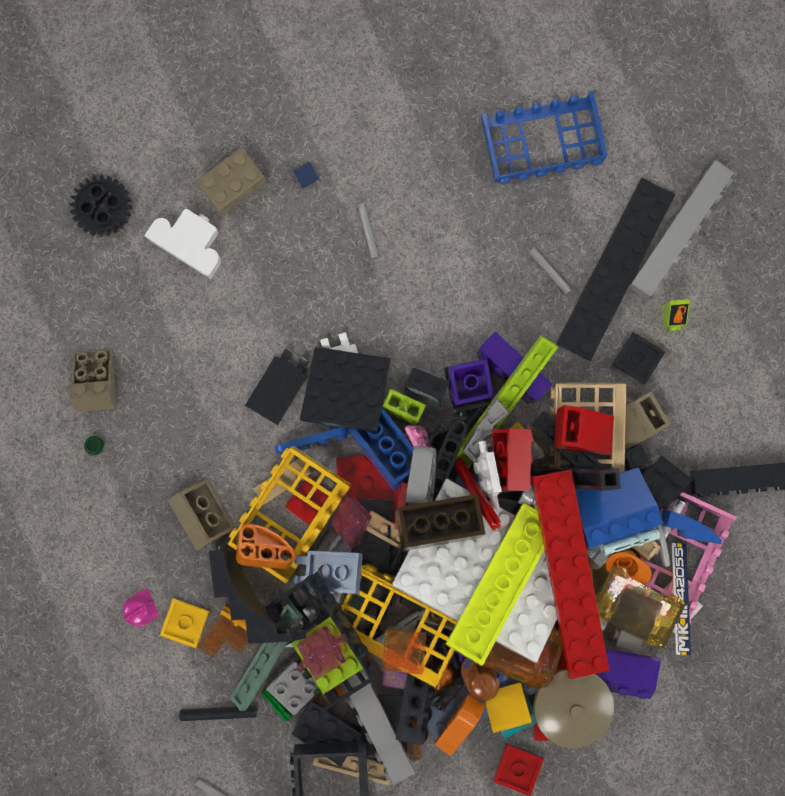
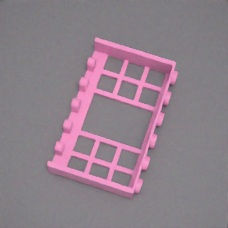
(711, 551)

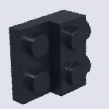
(666, 482)

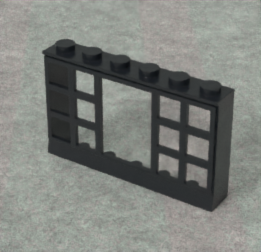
(343, 625)

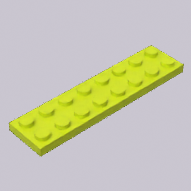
(499, 587)

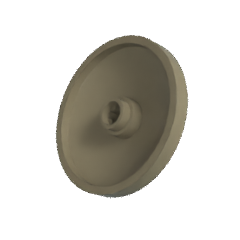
(573, 710)

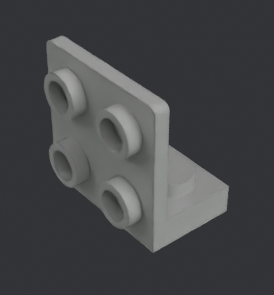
(290, 686)

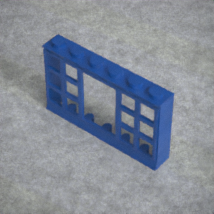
(537, 112)

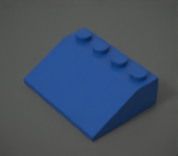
(618, 511)

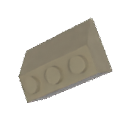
(201, 514)

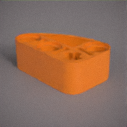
(261, 542)
(460, 725)

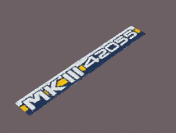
(680, 586)

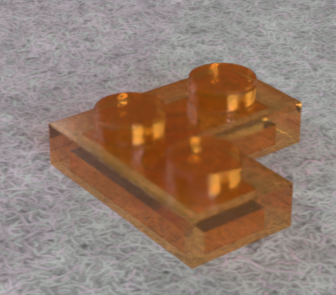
(223, 632)

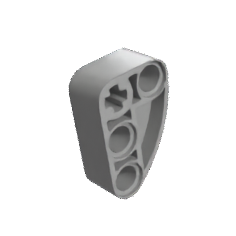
(421, 476)

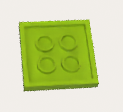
(342, 672)

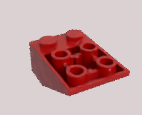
(583, 430)

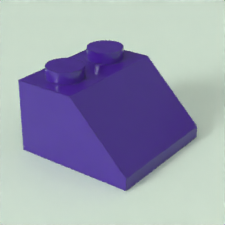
(469, 381)

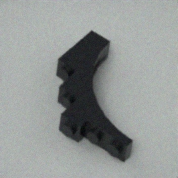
(587, 477)

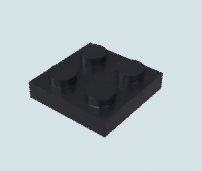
(638, 358)

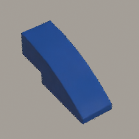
(688, 527)

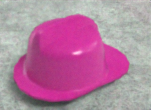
(140, 609)

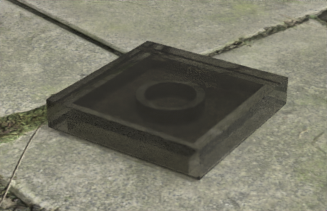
(636, 614)

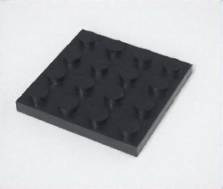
(345, 389)

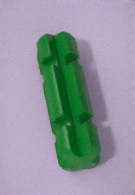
(285, 715)

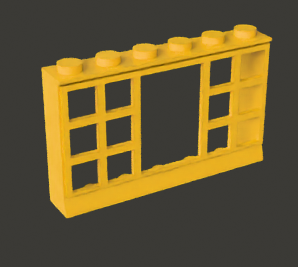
(319, 521)
(377, 648)

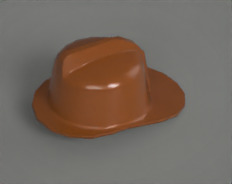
(480, 681)

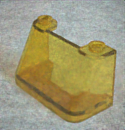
(612, 590)

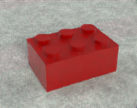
(513, 458)

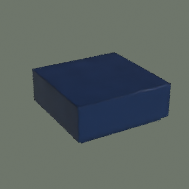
(306, 175)

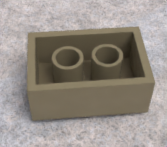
(231, 181)

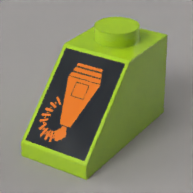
(675, 314)

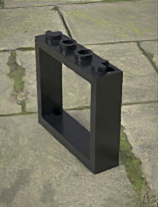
(322, 750)

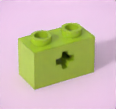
(403, 407)

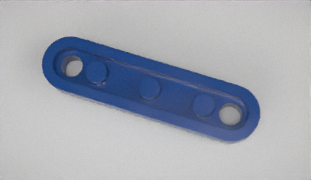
(320, 438)

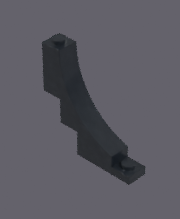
(261, 623)

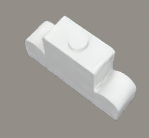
(188, 241)

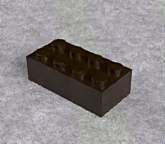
(439, 522)

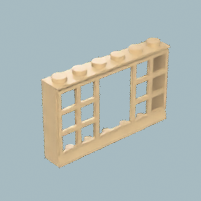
(618, 411)

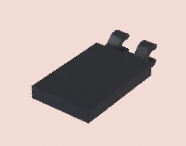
(278, 387)

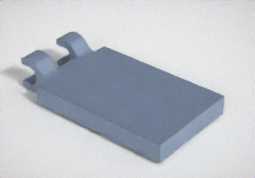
(338, 569)

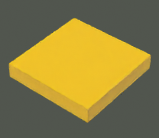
(184, 623)
(508, 708)

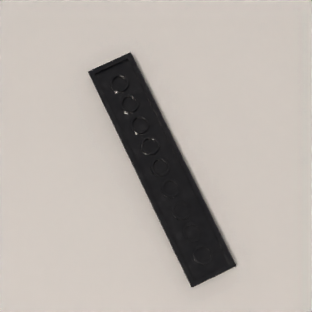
(615, 269)

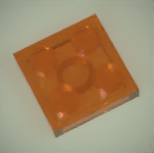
(404, 651)

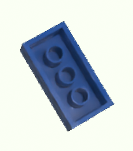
(387, 451)

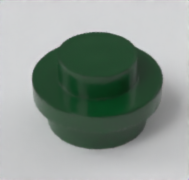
(94, 445)

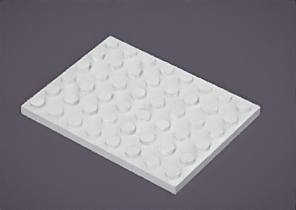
(450, 572)

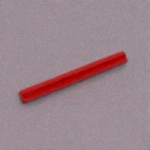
(473, 488)

